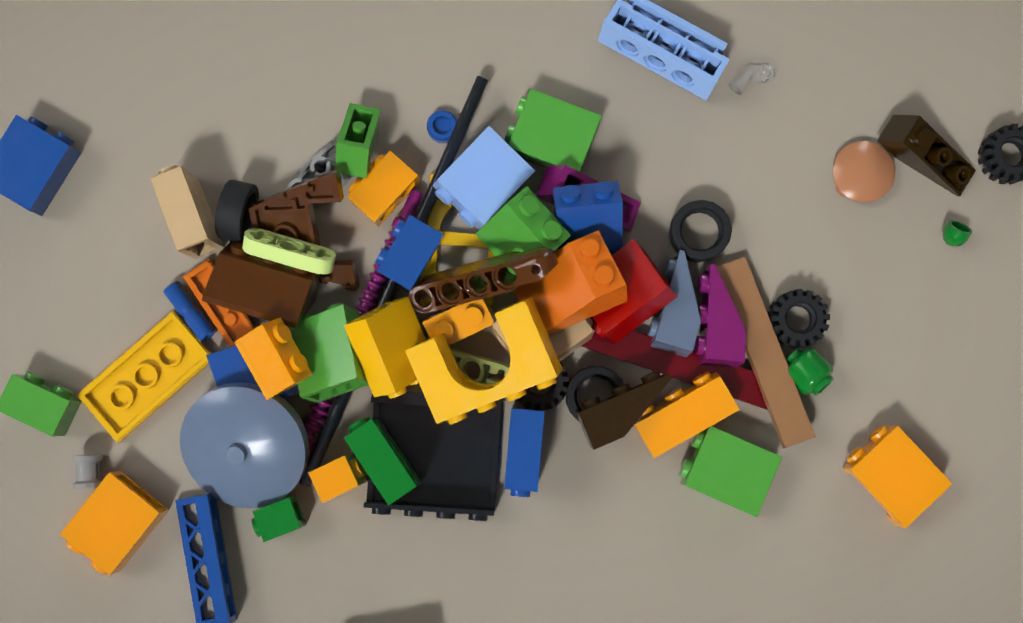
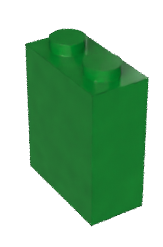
(382, 459)

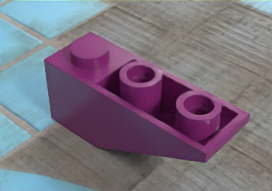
(722, 329)

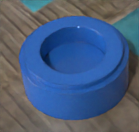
(441, 125)

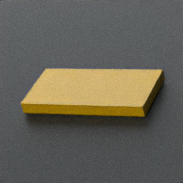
(145, 377)

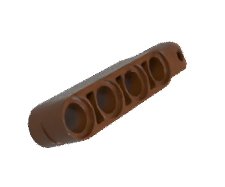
(528, 267)

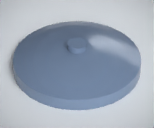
(244, 445)

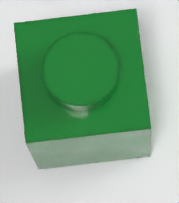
(278, 519)

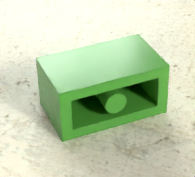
(357, 140)
(38, 404)

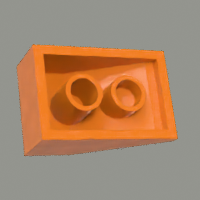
(578, 286)

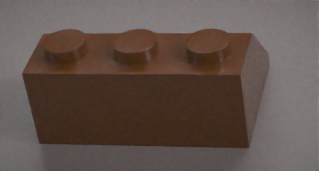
(260, 286)

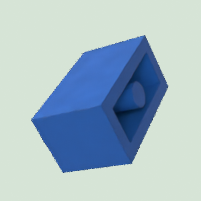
(409, 252)

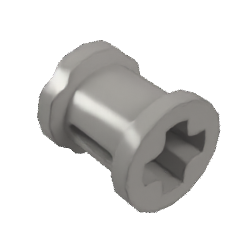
(87, 471)

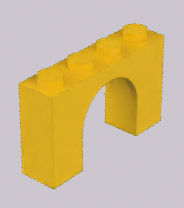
(453, 393)

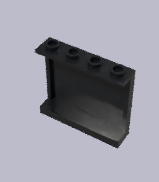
(451, 460)

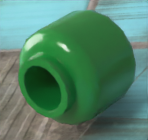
(809, 371)

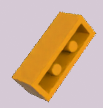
(685, 413)

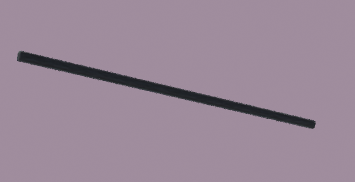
(391, 287)

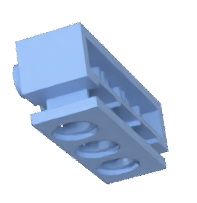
(663, 26)

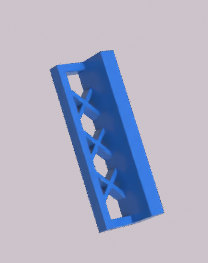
(214, 559)

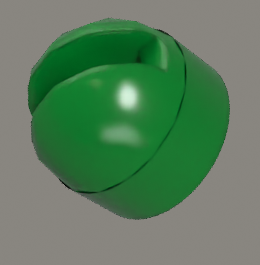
(956, 233)

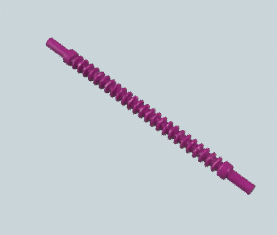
(365, 306)

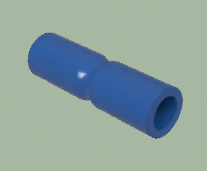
(187, 308)

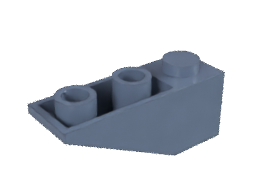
(679, 320)

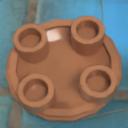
(863, 172)

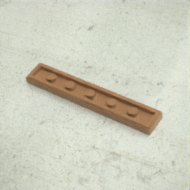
(766, 356)

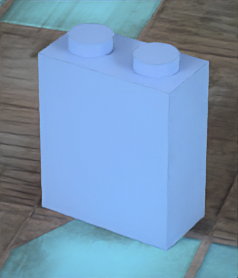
(482, 178)

